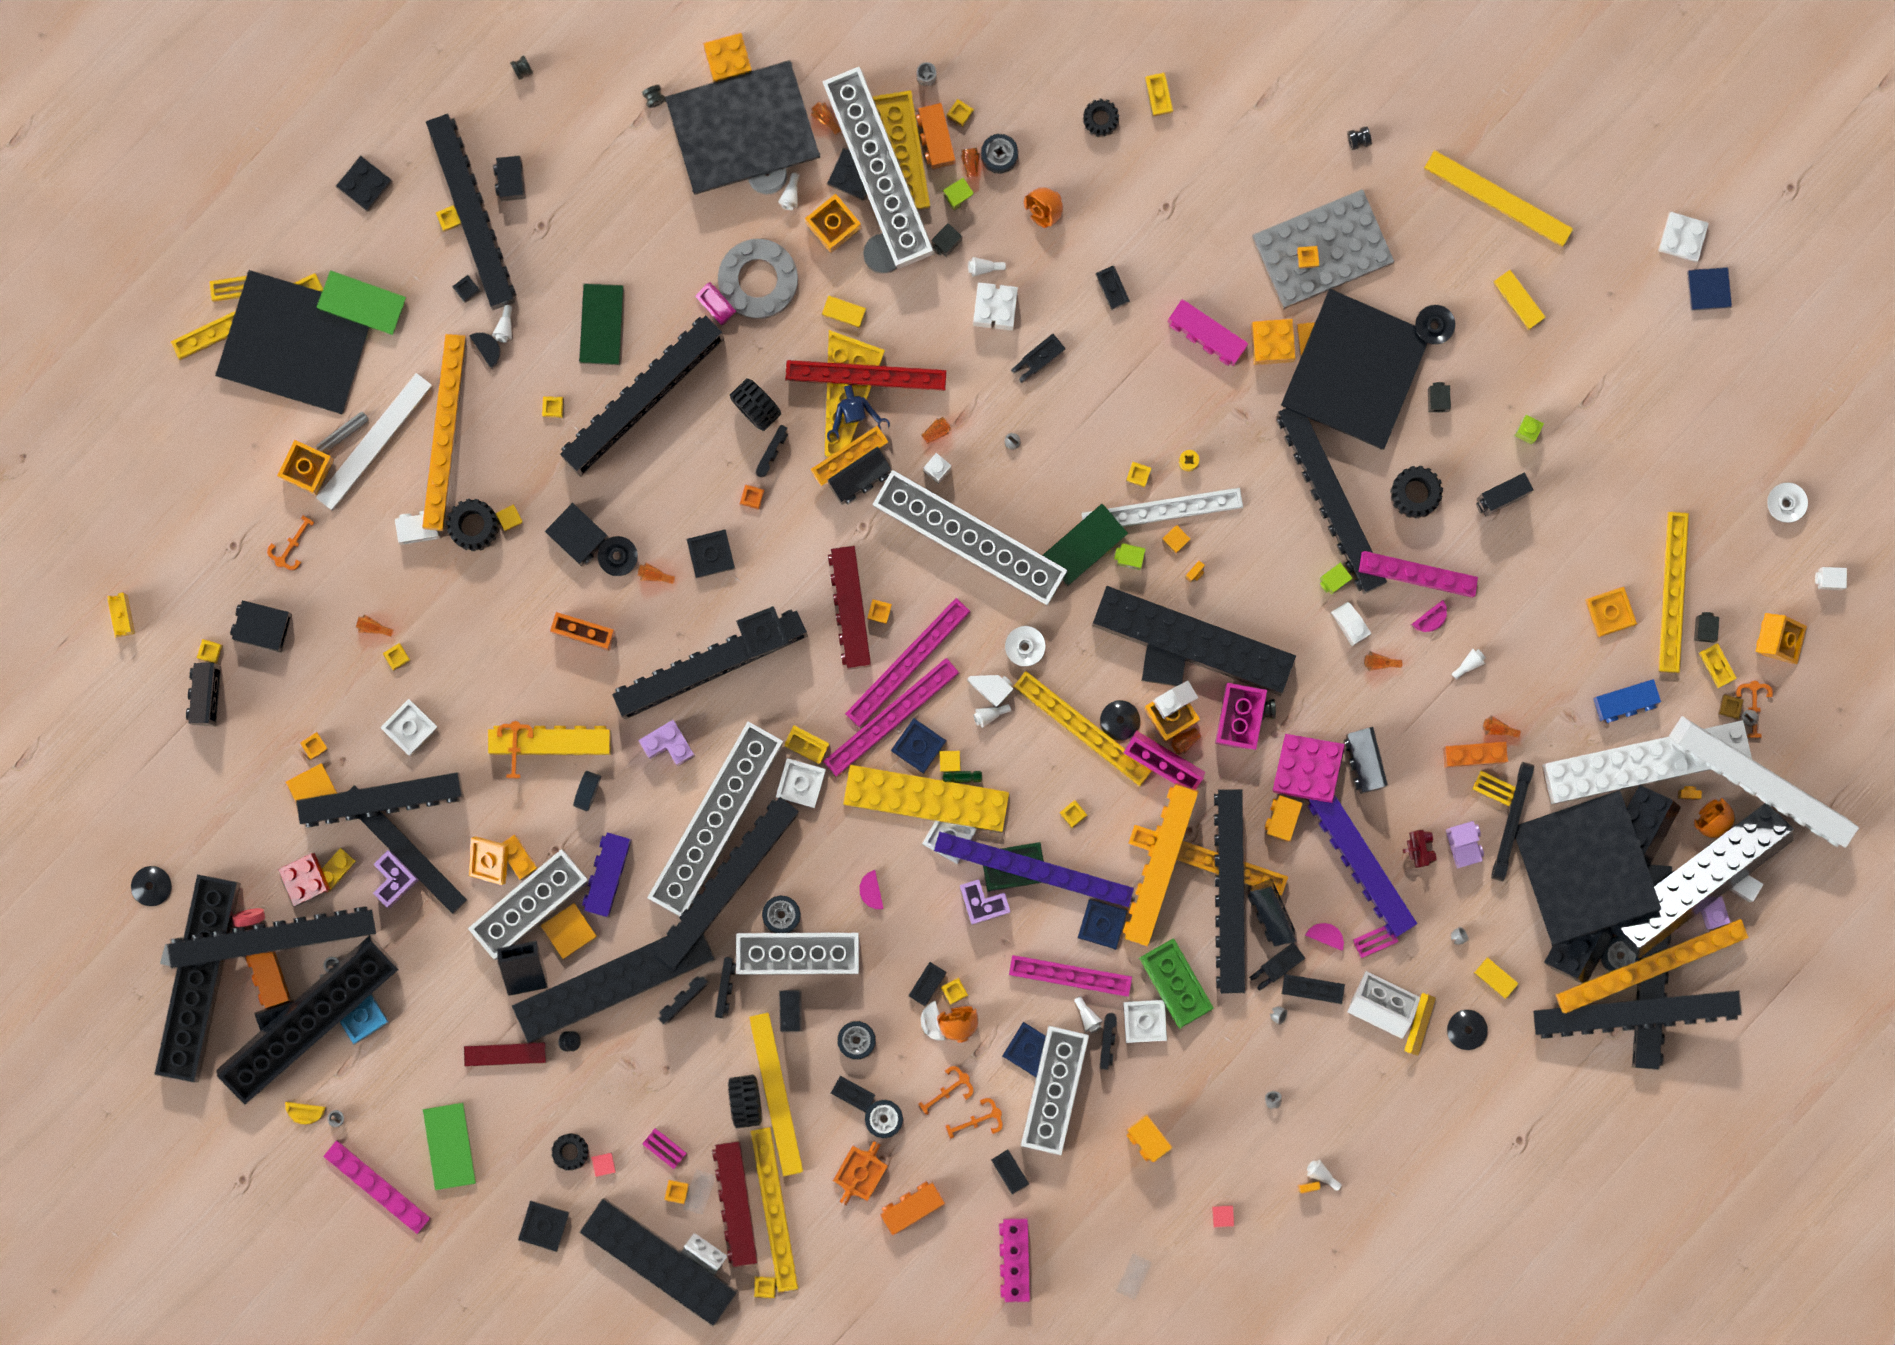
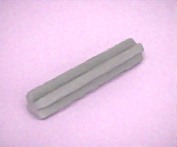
(343, 432)

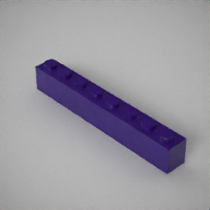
(1364, 866)

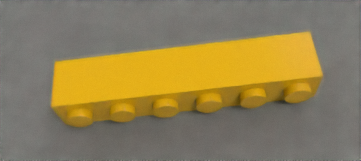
(552, 741)

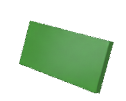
(361, 302)
(1176, 983)
(449, 1146)

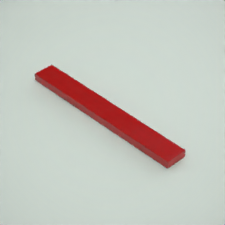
(866, 375)

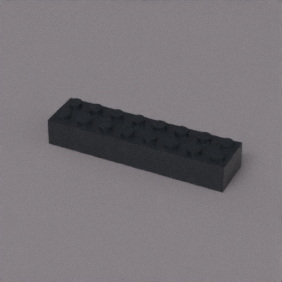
(379, 798)
(658, 1261)

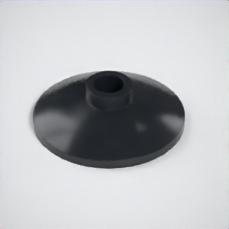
(1439, 315)
(627, 559)
(1109, 722)
(161, 886)
(1457, 1033)

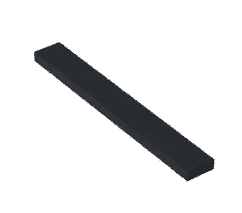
(414, 860)

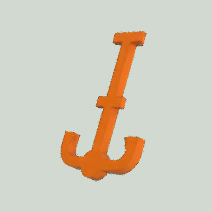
(280, 561)
(1754, 686)
(515, 726)
(963, 1078)
(995, 1113)

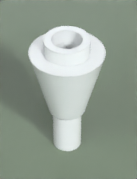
(790, 196)
(981, 266)
(503, 329)
(1472, 661)
(986, 715)
(1089, 1018)
(1319, 1172)

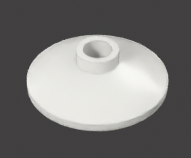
(1797, 502)
(1029, 636)

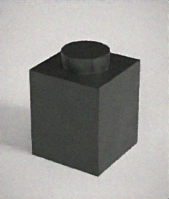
(946, 240)
(1439, 397)
(1706, 627)

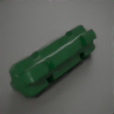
(962, 776)

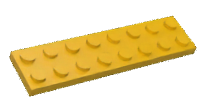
(926, 798)

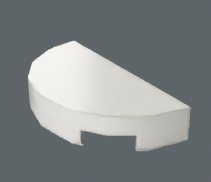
(929, 1022)

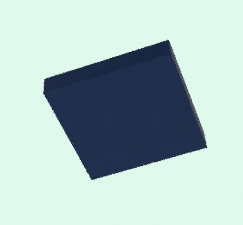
(1709, 289)
(918, 745)
(1102, 924)
(1026, 1049)

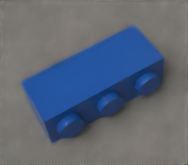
(1627, 701)

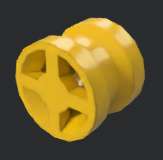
(1187, 463)

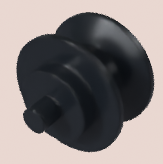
(569, 1041)

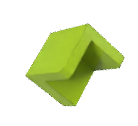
(957, 193)

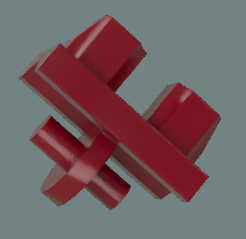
(1418, 850)

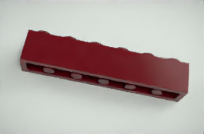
(850, 607)
(736, 1204)

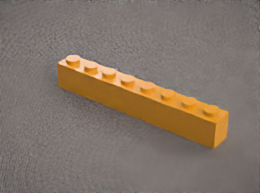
(1161, 864)

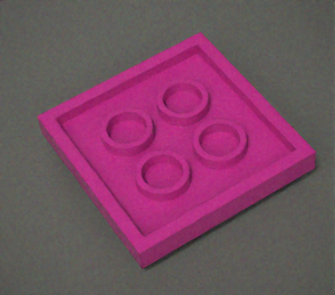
(1308, 768)

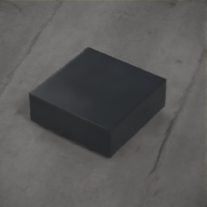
(466, 288)

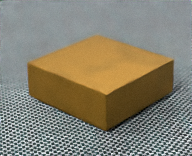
(1730, 706)

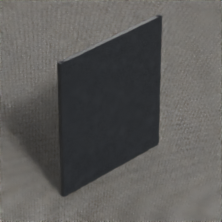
(742, 127)
(290, 345)
(1355, 369)
(1586, 868)

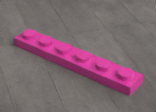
(1418, 574)
(1070, 975)
(377, 1187)

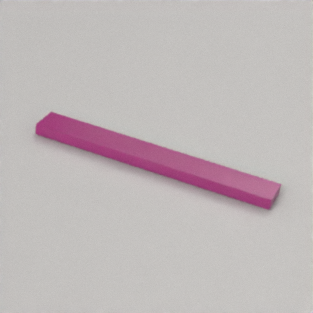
(907, 662)
(891, 717)

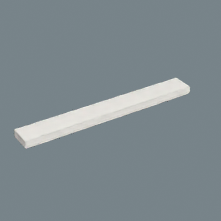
(374, 441)
(1176, 507)

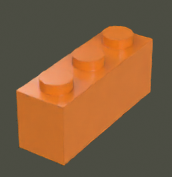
(935, 136)
(582, 631)
(1475, 754)
(268, 978)
(911, 1207)

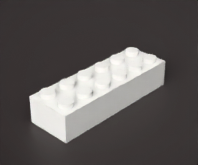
(529, 903)
(797, 953)
(1054, 1090)

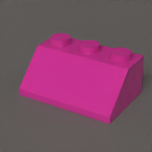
(1240, 716)

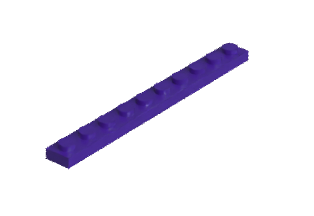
(1033, 869)

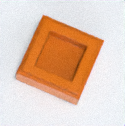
(752, 497)

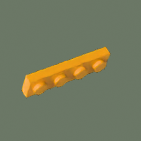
(848, 455)

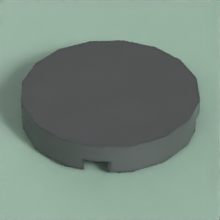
(878, 255)

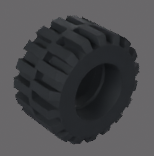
(755, 404)
(1421, 475)
(467, 508)
(744, 1101)

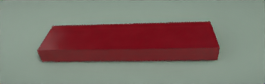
(504, 1054)

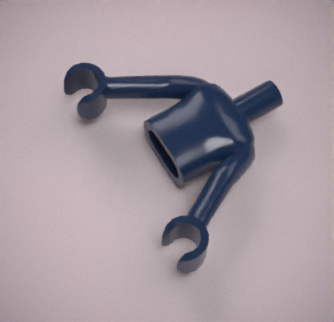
(853, 411)

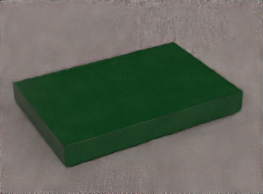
(1001, 880)

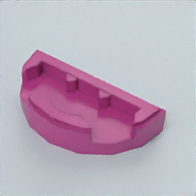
(1432, 619)
(870, 891)
(1326, 934)

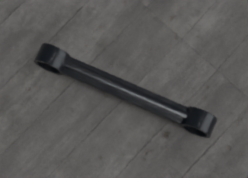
(1523, 780)

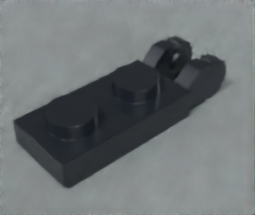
(1040, 357)
(771, 452)
(1279, 965)
(1108, 1039)

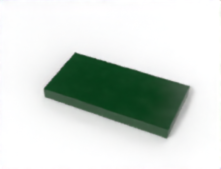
(601, 324)
(1086, 543)

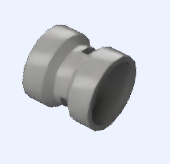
(926, 69)

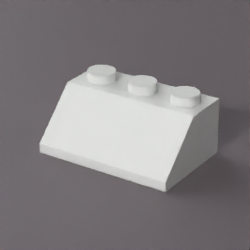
(1384, 1005)

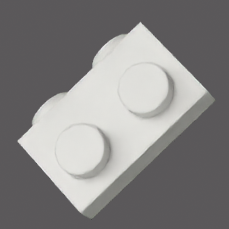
(704, 1253)

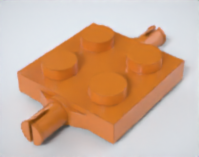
(860, 1173)

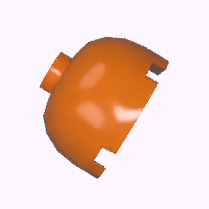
(1044, 206)
(1715, 819)
(959, 1024)

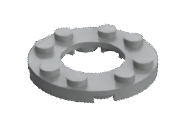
(762, 306)

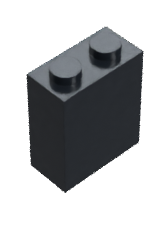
(1504, 494)
(576, 534)
(261, 626)
(522, 968)
(790, 1010)

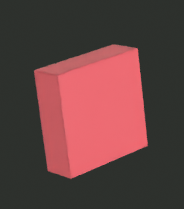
(603, 1164)
(1223, 1216)

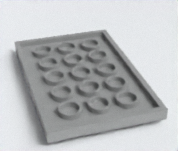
(1346, 242)

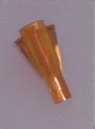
(822, 113)
(650, 573)
(368, 625)
(1376, 661)
(1495, 727)

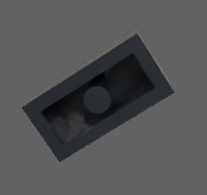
(510, 178)

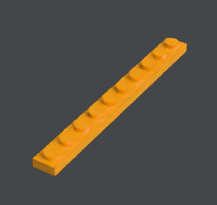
(444, 432)
(1651, 966)

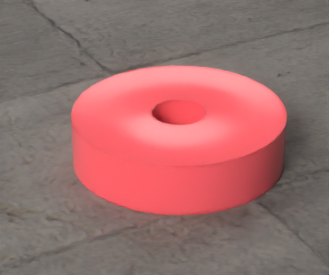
(248, 917)

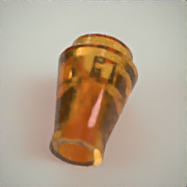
(970, 160)
(936, 430)
(1184, 741)

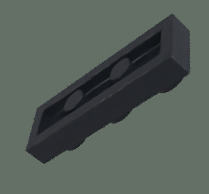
(725, 988)
(1313, 989)

